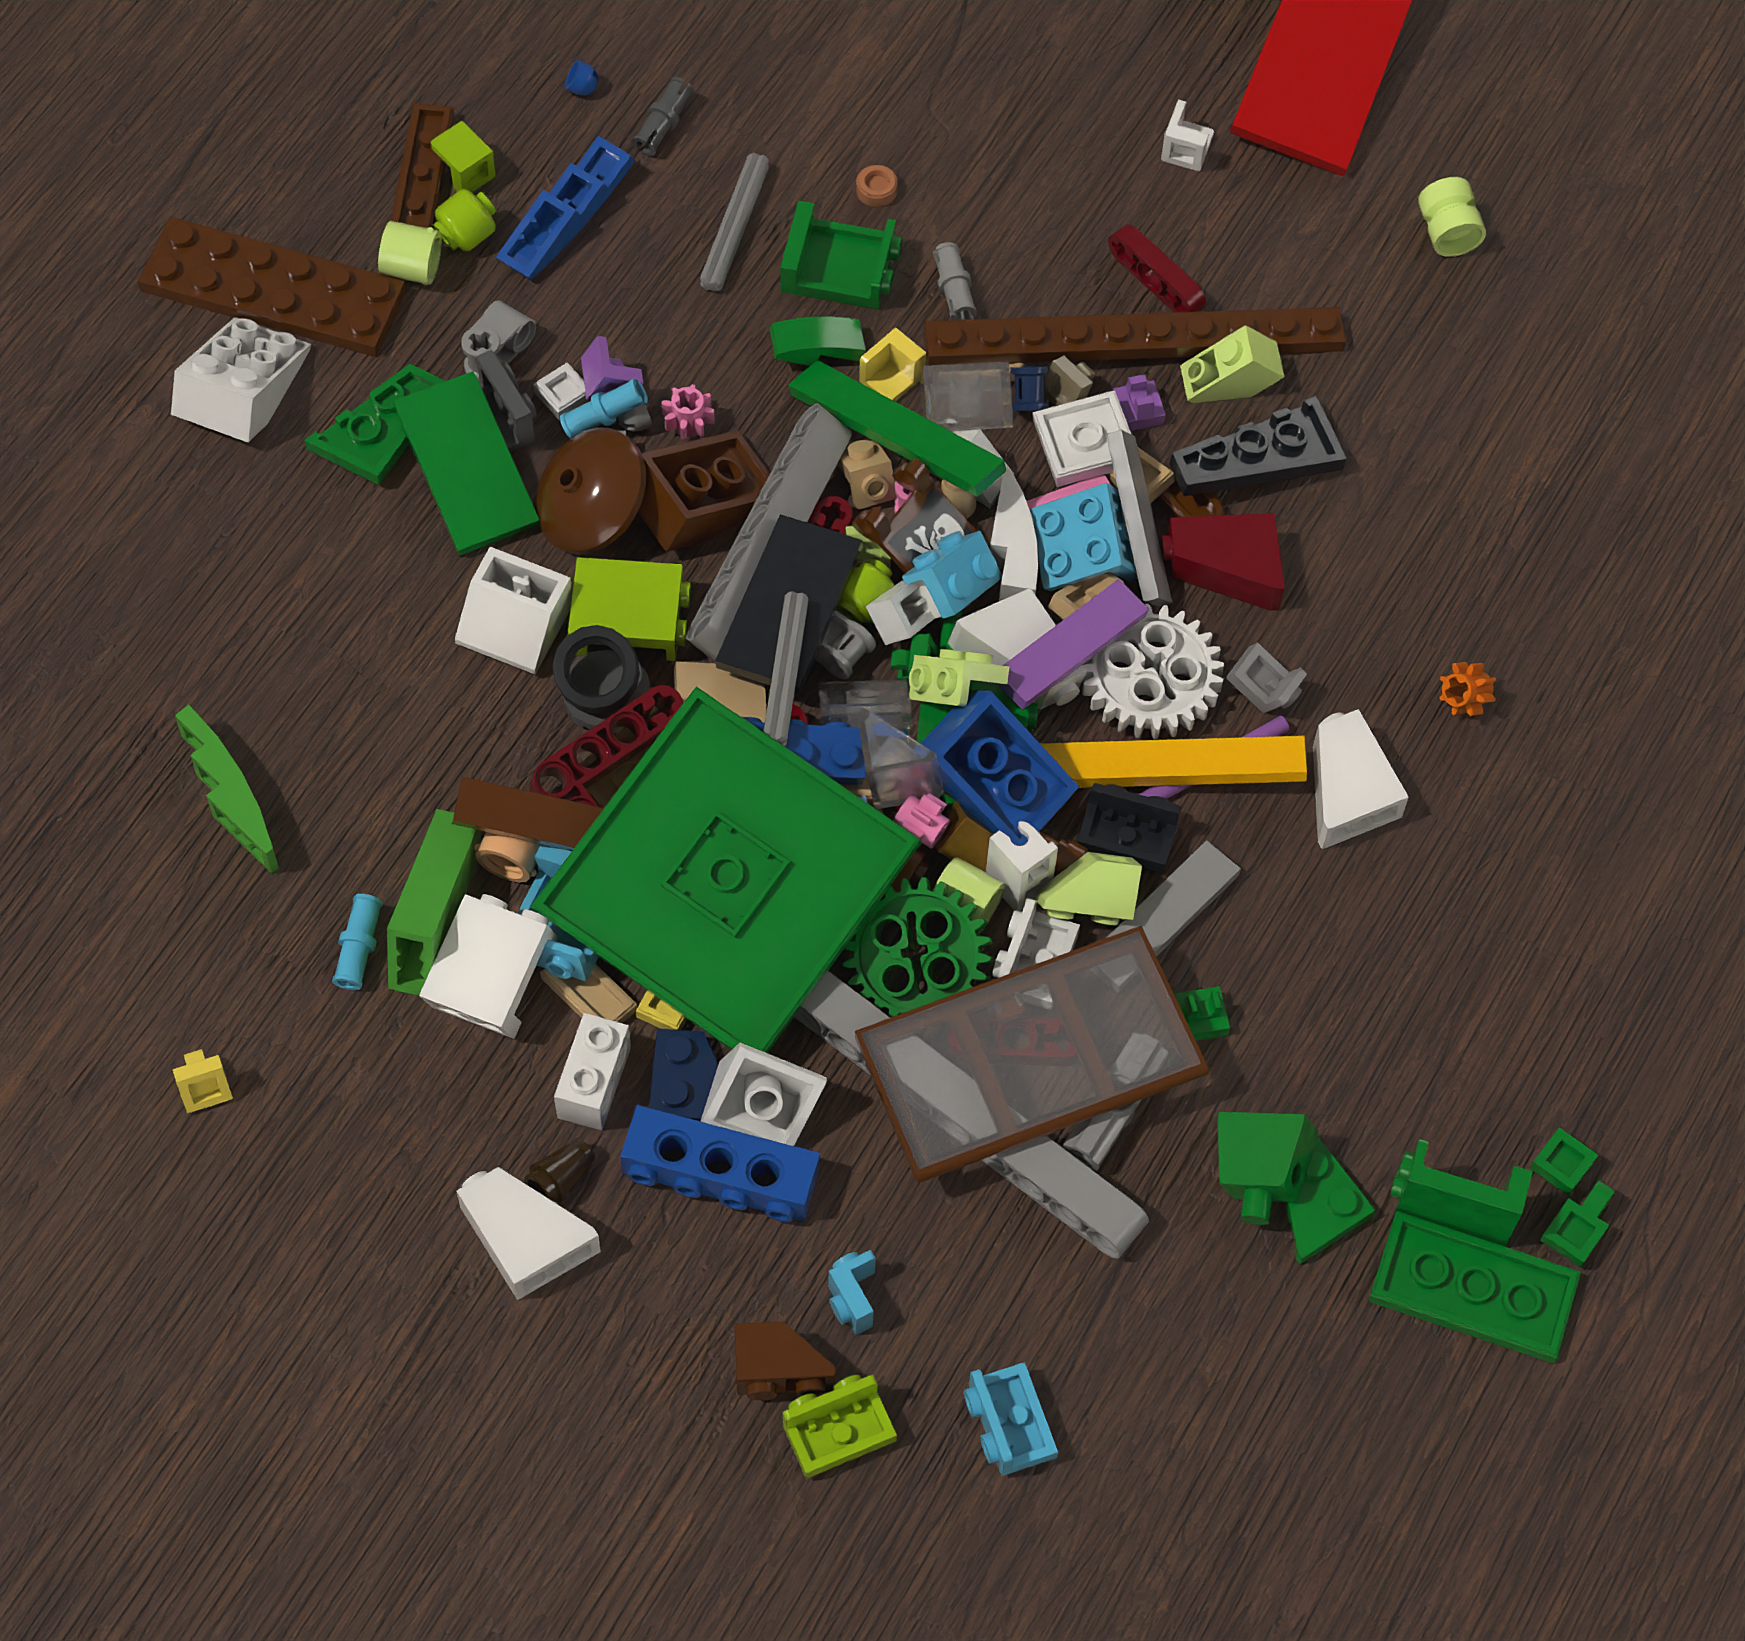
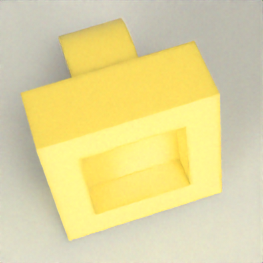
(202, 1081)

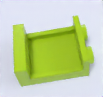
(633, 599)

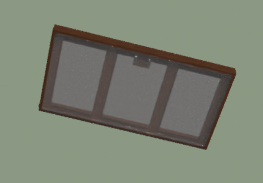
(1030, 1054)

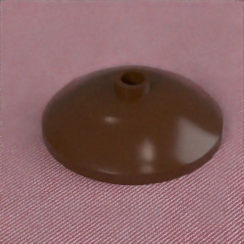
(591, 490)

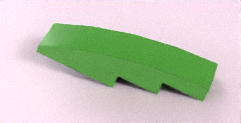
(231, 796)

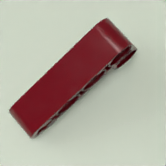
(604, 745)

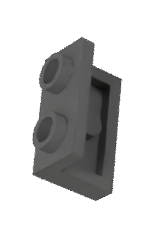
(509, 408)

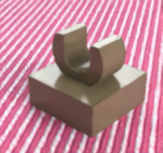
(1067, 382)

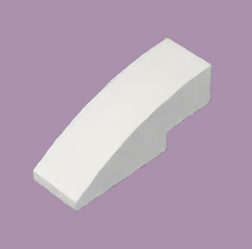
(1014, 540)
(902, 611)

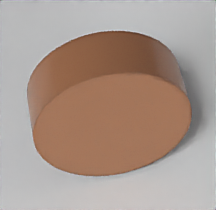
(876, 186)

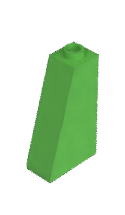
(429, 901)

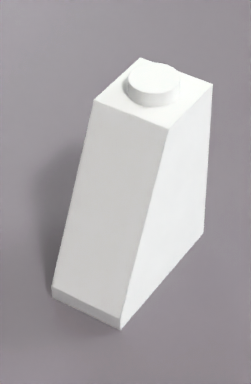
(1007, 630)
(1352, 780)
(524, 1230)

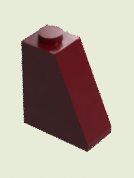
(1227, 556)

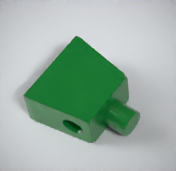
(1264, 1159)

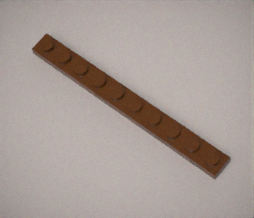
(1125, 335)

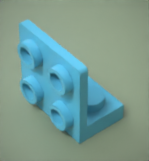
(1082, 538)

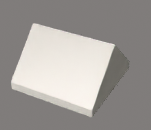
(762, 1095)

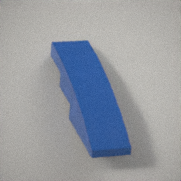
(565, 210)

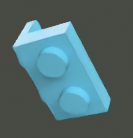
(956, 571)
(1011, 1417)

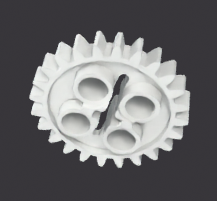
(1183, 654)

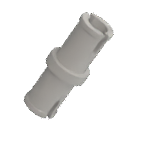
(954, 282)

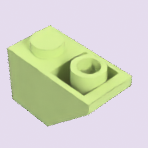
(1233, 368)
(1093, 886)

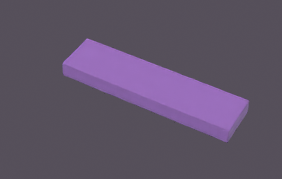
(1072, 643)

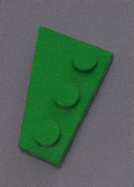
(371, 435)

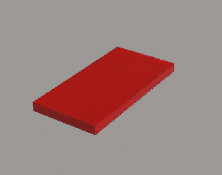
(1319, 78)

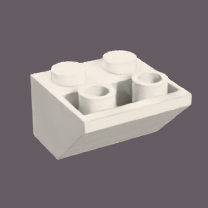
(513, 610)

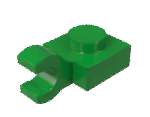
(1577, 1227)

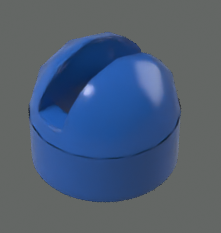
(581, 79)

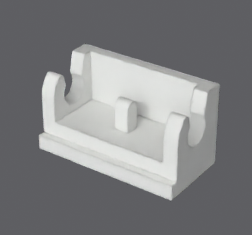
(1021, 867)

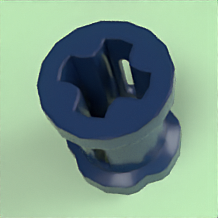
(1029, 388)

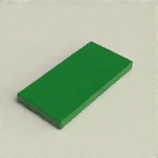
(466, 463)
(1475, 1287)

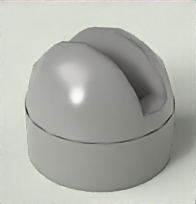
(636, 419)

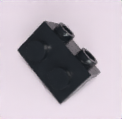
(1129, 825)

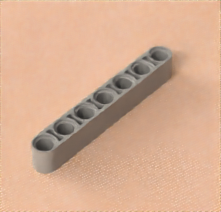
(789, 491)

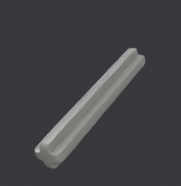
(734, 222)
(786, 666)

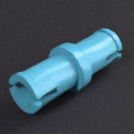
(604, 408)
(357, 942)

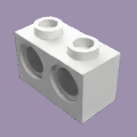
(592, 1071)

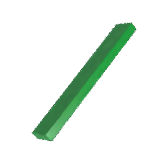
(898, 428)

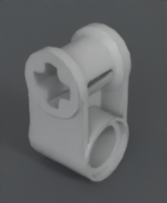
(498, 329)
(844, 646)

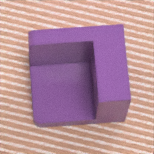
(602, 372)

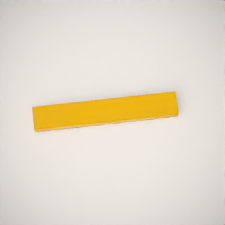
(1183, 761)

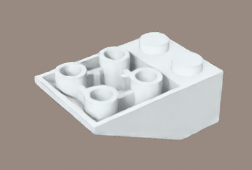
(237, 378)

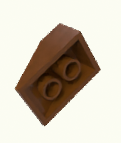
(700, 488)

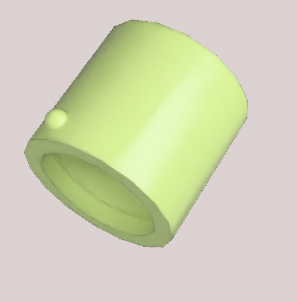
(410, 252)
(976, 885)

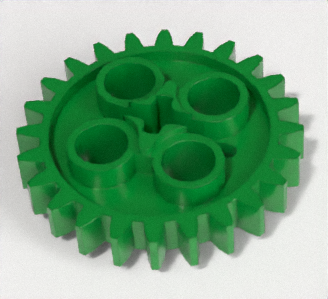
(959, 944)

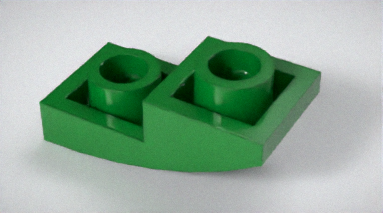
(809, 337)

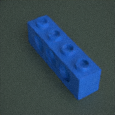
(703, 1143)

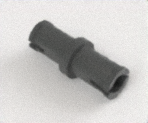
(662, 116)

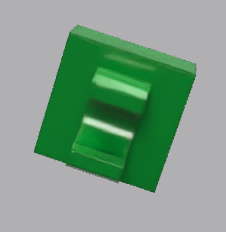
(903, 659)
(1204, 1012)

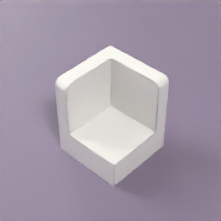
(1185, 142)

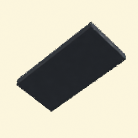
(796, 560)

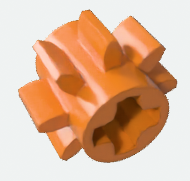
(1467, 688)

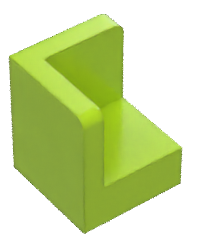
(467, 157)

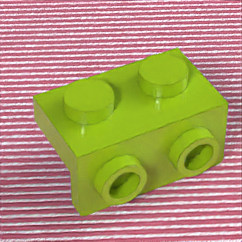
(837, 1425)

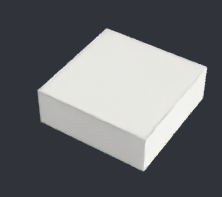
(561, 390)

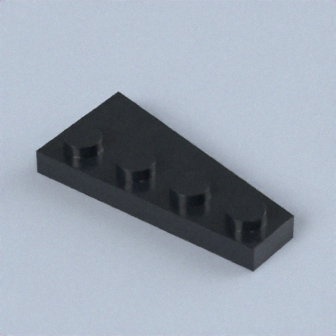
(1275, 450)

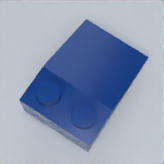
(997, 767)

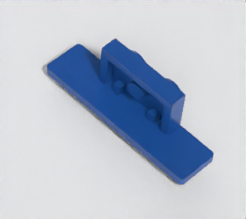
(829, 748)

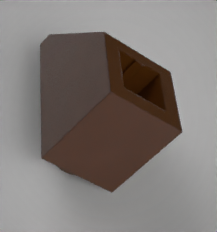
(778, 1360)

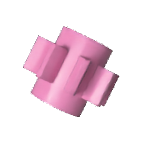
(688, 412)
(923, 818)

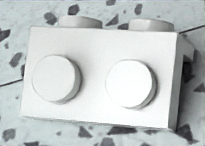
(1034, 939)

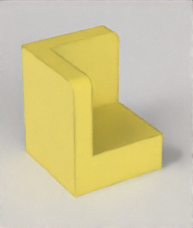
(892, 365)

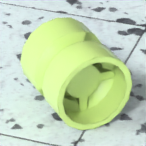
(1452, 216)

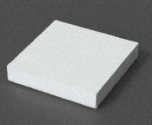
(1076, 436)

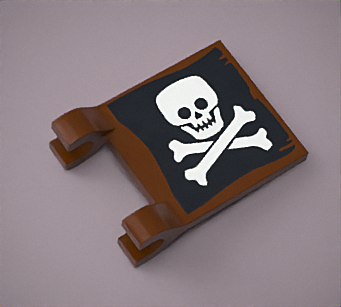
(917, 523)

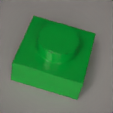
(1563, 1161)

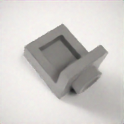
(1265, 679)

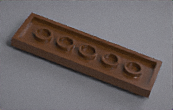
(272, 286)

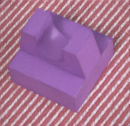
(1141, 403)

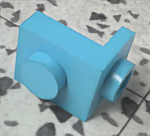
(849, 1301)

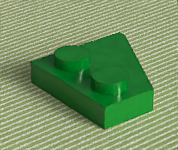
(1326, 1207)

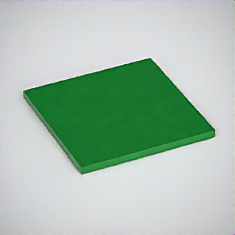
(726, 875)

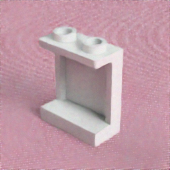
(487, 963)

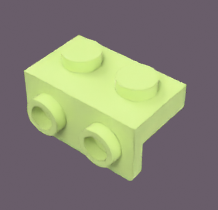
(948, 676)

